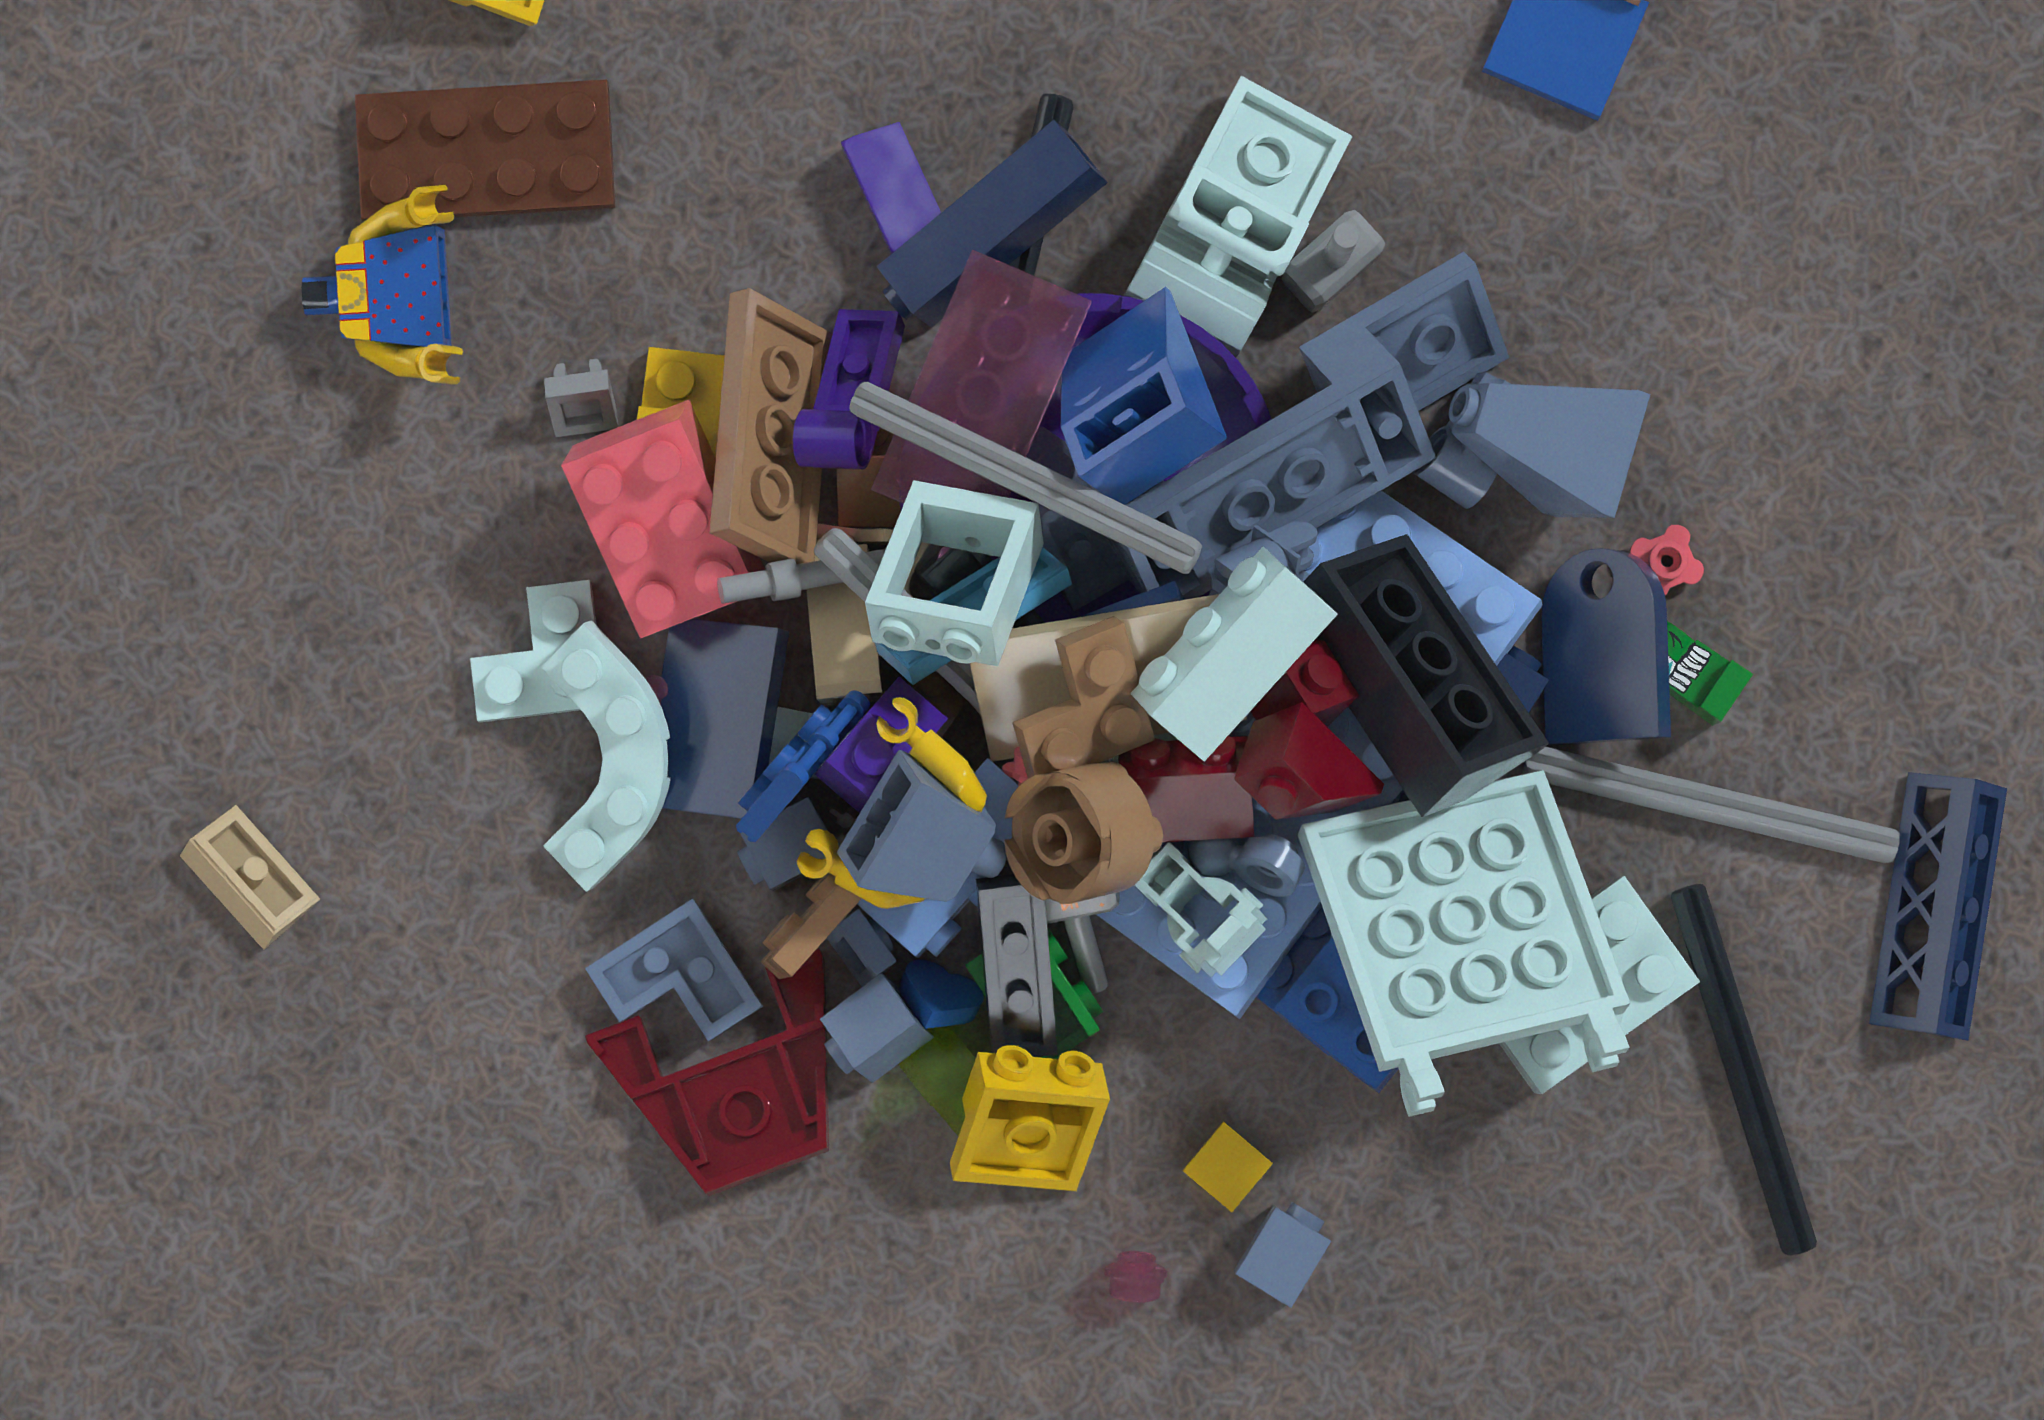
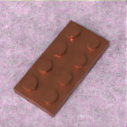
(490, 147)

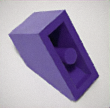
(864, 755)

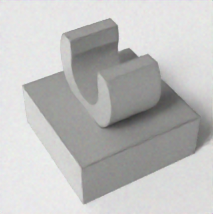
(580, 401)

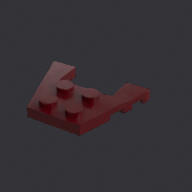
(743, 1108)

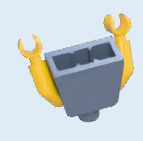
(916, 830)

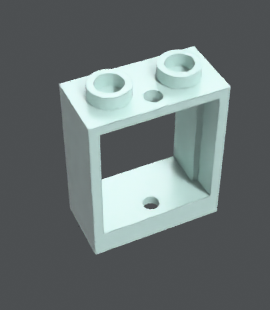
(967, 523)

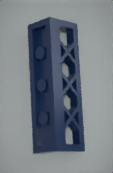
(1958, 910)

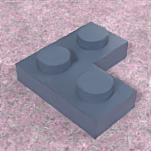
(678, 955)

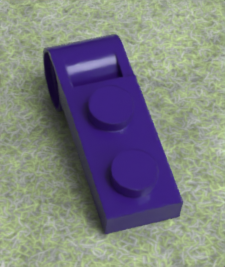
(860, 351)

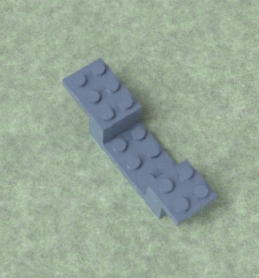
(1317, 455)

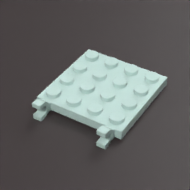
(1465, 929)

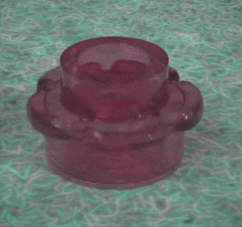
(1135, 1277)

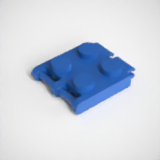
(798, 763)

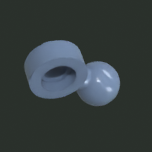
(1263, 862)

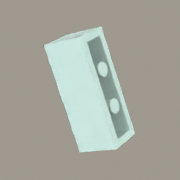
(1232, 653)

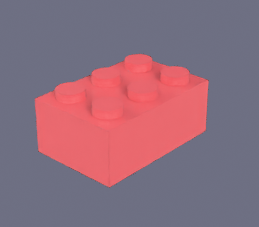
(650, 514)

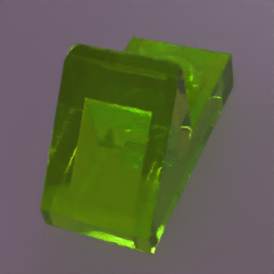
(941, 1074)

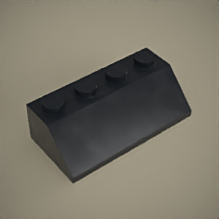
(1421, 676)

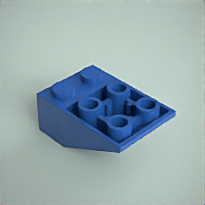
(1137, 402)

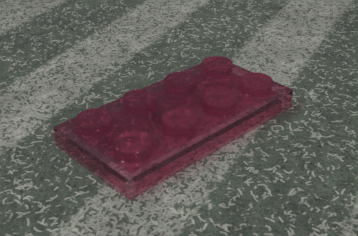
(988, 371)

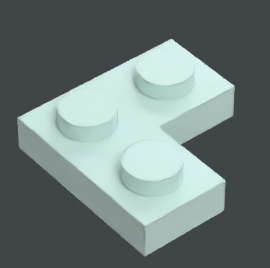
(515, 682)

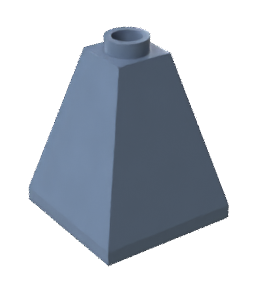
(1553, 443)

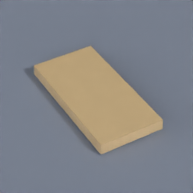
(1033, 676)

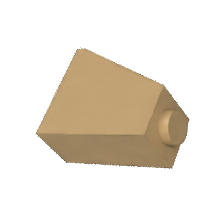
(842, 644)

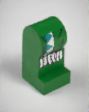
(1703, 677)

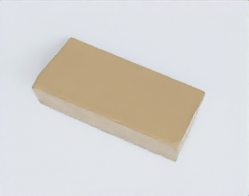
(249, 876)

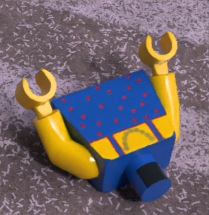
(393, 289)

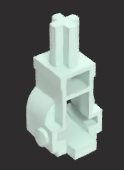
(1173, 883)

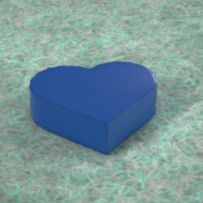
(939, 997)

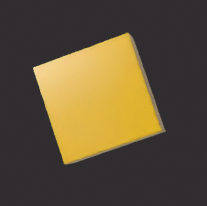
(1227, 1166)

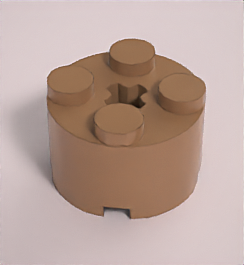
(1080, 833)

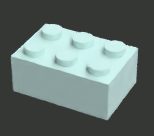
(1649, 970)

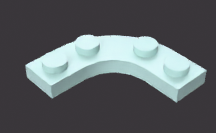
(632, 749)

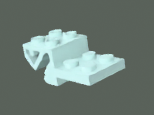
(1241, 212)

